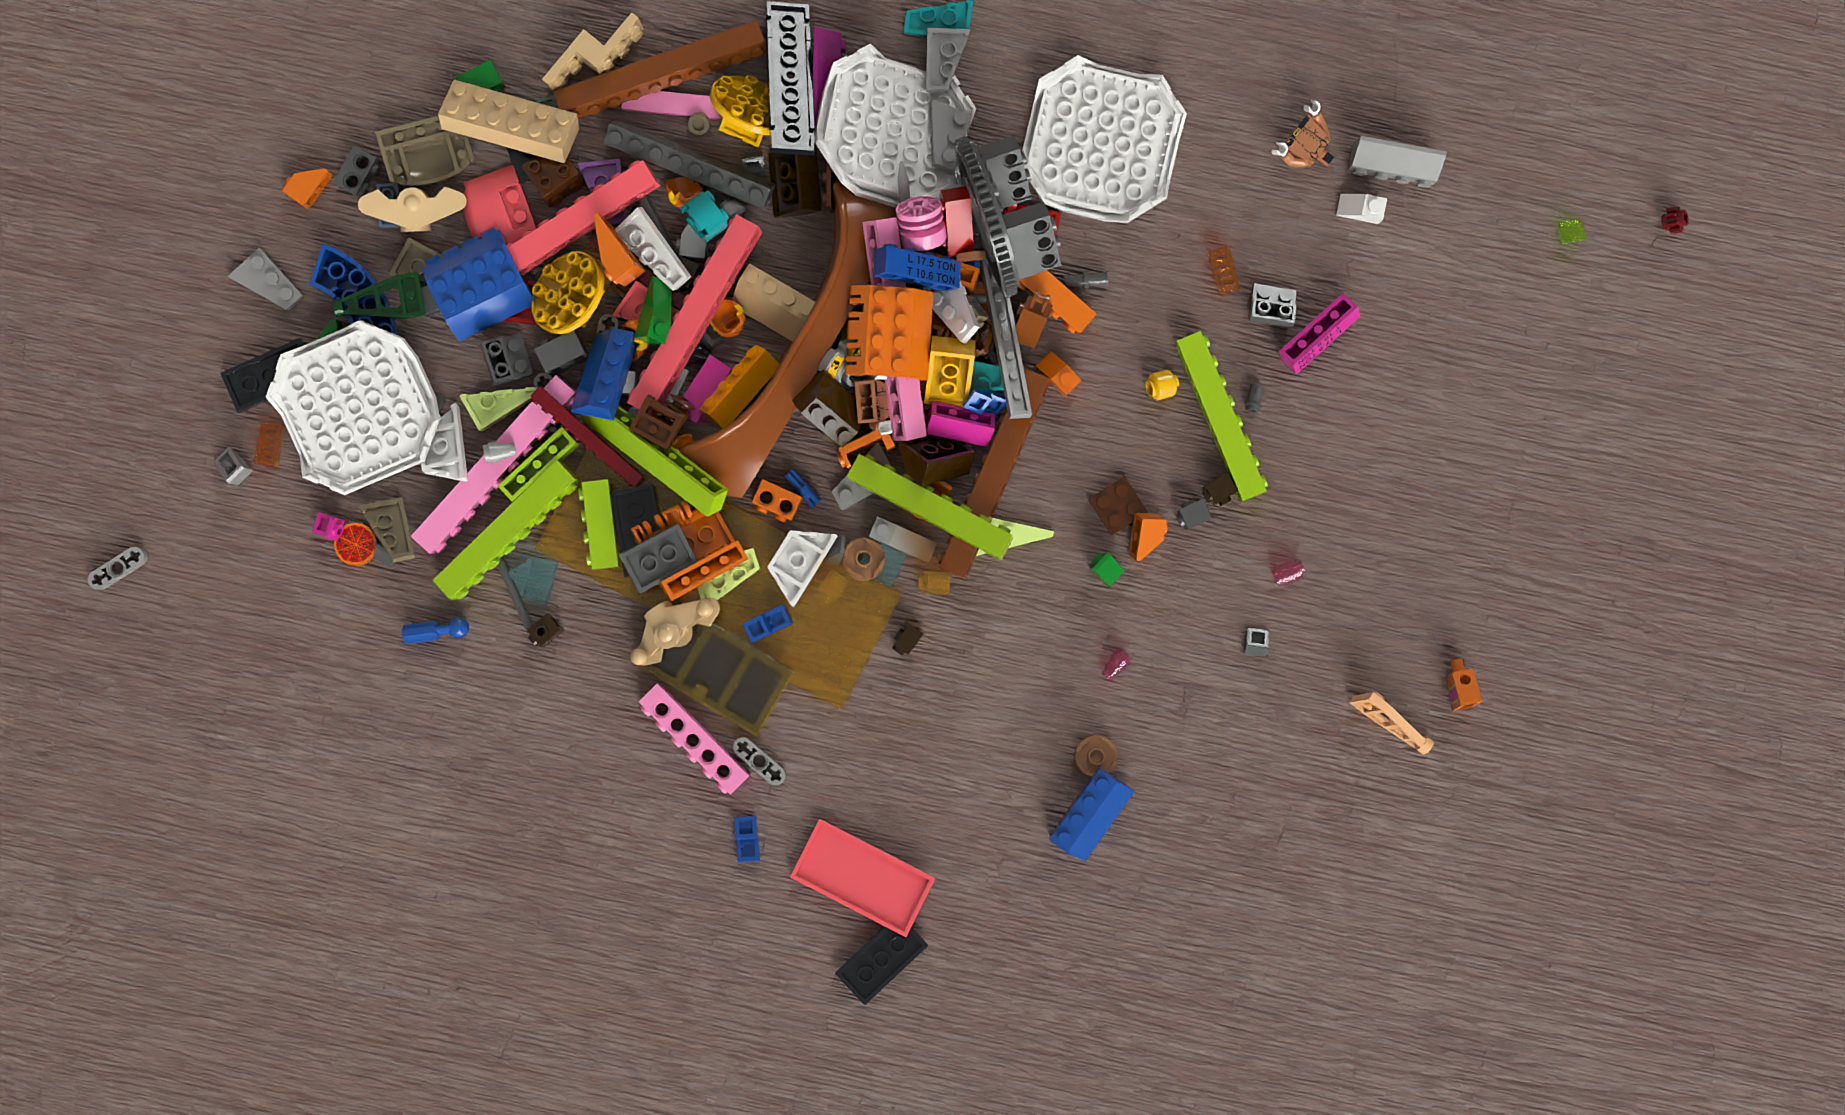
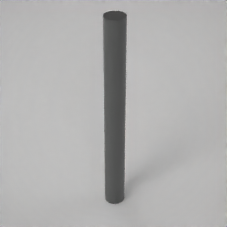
(514, 594)

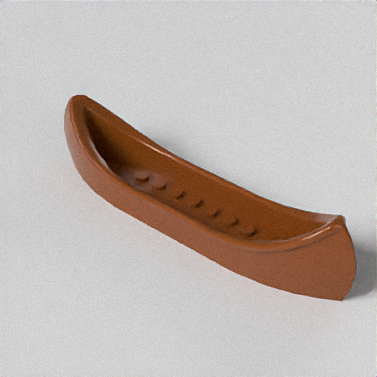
(740, 448)

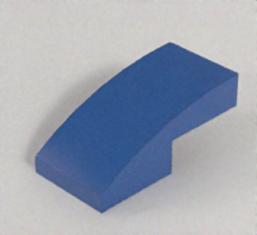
(986, 401)
(767, 623)
(747, 839)

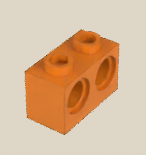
(779, 496)

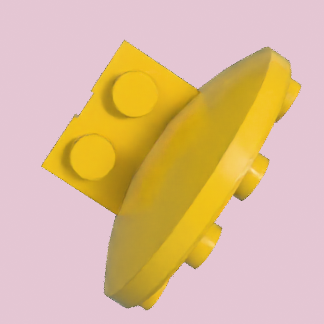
(743, 106)
(567, 292)

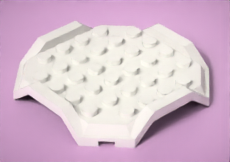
(875, 118)
(1102, 140)
(355, 406)

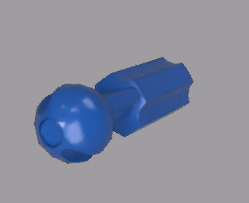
(432, 630)

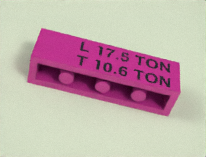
(1319, 333)

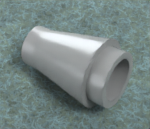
(498, 451)

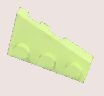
(729, 580)

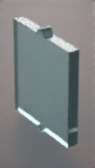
(892, 564)

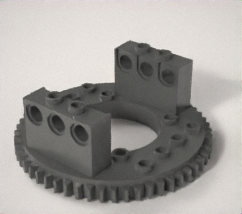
(1015, 242)

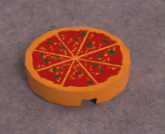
(356, 544)

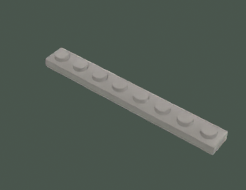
(1006, 347)

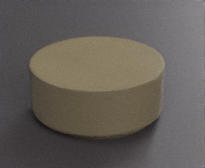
(698, 123)

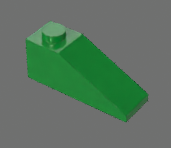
(655, 314)

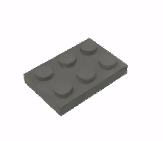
(657, 558)

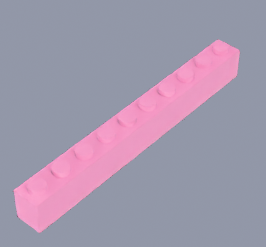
(902, 394)
(485, 476)

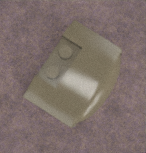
(423, 152)

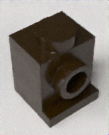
(906, 639)

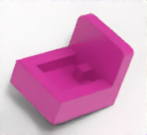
(328, 526)

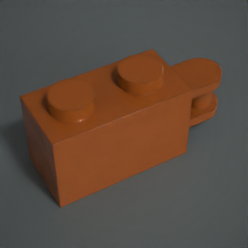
(1032, 319)

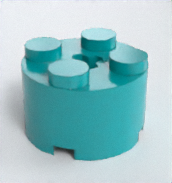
(705, 216)

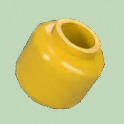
(1162, 384)

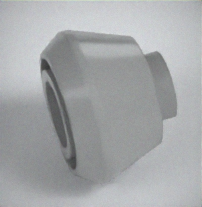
(732, 208)

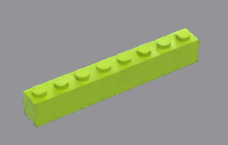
(1220, 415)
(667, 465)
(930, 507)
(506, 530)

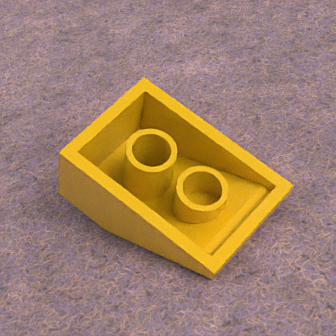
(949, 370)

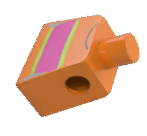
(1462, 695)

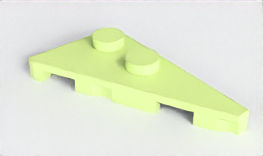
(492, 407)
(1021, 533)

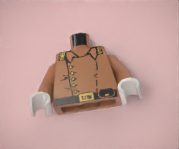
(1307, 141)
(873, 404)

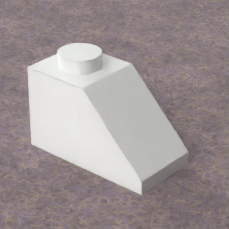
(1362, 207)

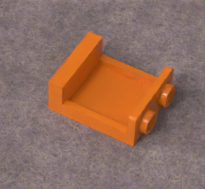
(861, 444)

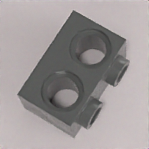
(351, 170)

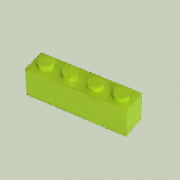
(557, 447)
(600, 524)

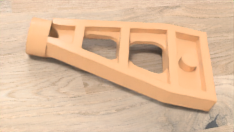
(1373, 704)

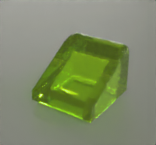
(1572, 232)

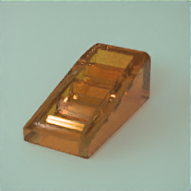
(1215, 271)
(261, 443)

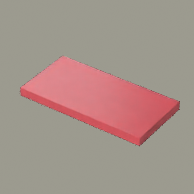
(862, 877)

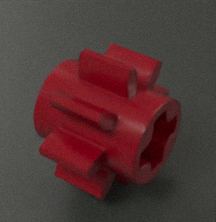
(1675, 219)

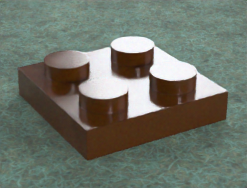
(1117, 505)

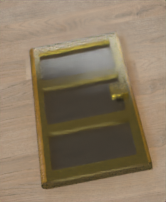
(725, 675)

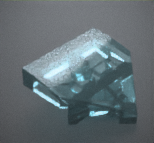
(535, 579)

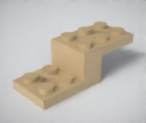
(594, 54)

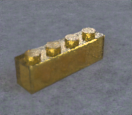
(935, 583)

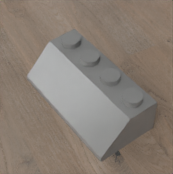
(1396, 161)

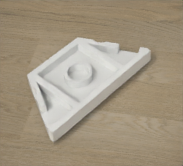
(447, 451)
(798, 561)

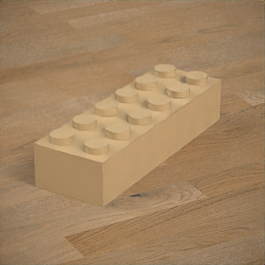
(509, 121)

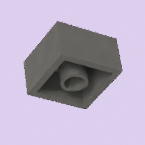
(561, 353)

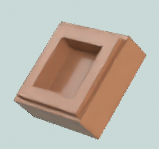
(971, 256)

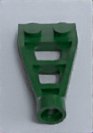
(409, 292)

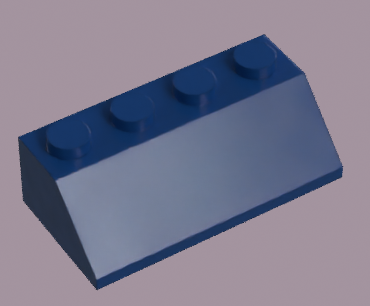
(605, 374)
(1091, 814)

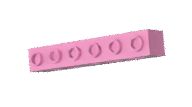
(737, 774)

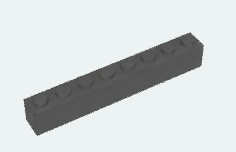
(689, 163)

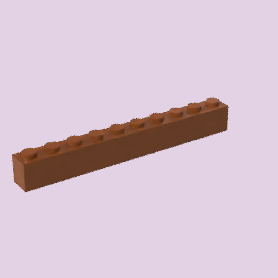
(662, 70)
(994, 474)

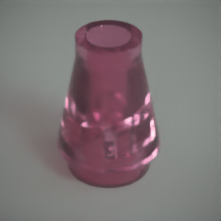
(1117, 663)

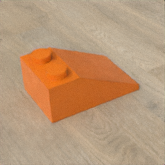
(615, 255)

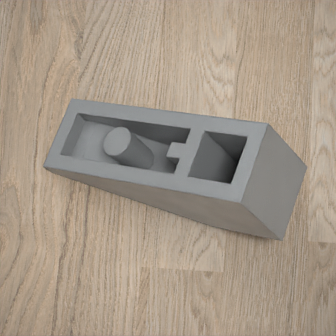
(692, 246)
(902, 539)

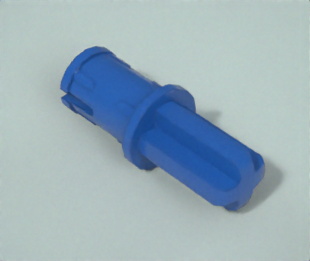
(802, 488)

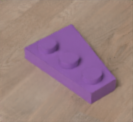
(600, 173)

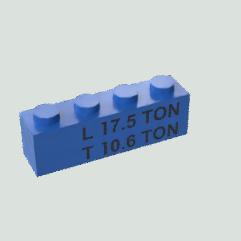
(916, 268)

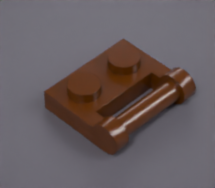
(653, 428)

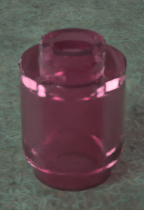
(1288, 572)

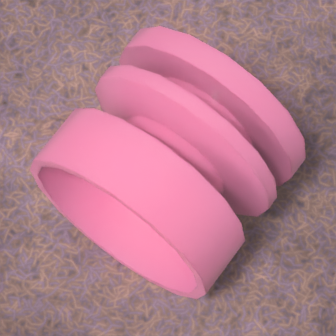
(921, 223)

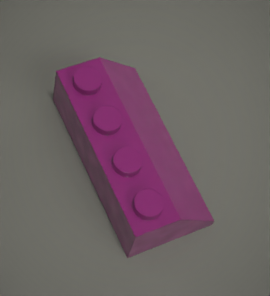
(827, 50)

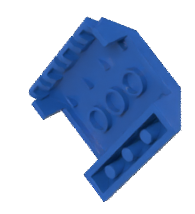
(477, 284)

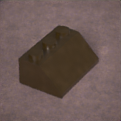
(796, 184)
(829, 408)
(936, 459)

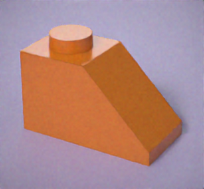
(307, 186)
(1059, 373)
(1146, 534)

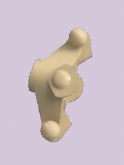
(413, 207)
(672, 627)

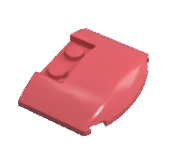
(499, 203)

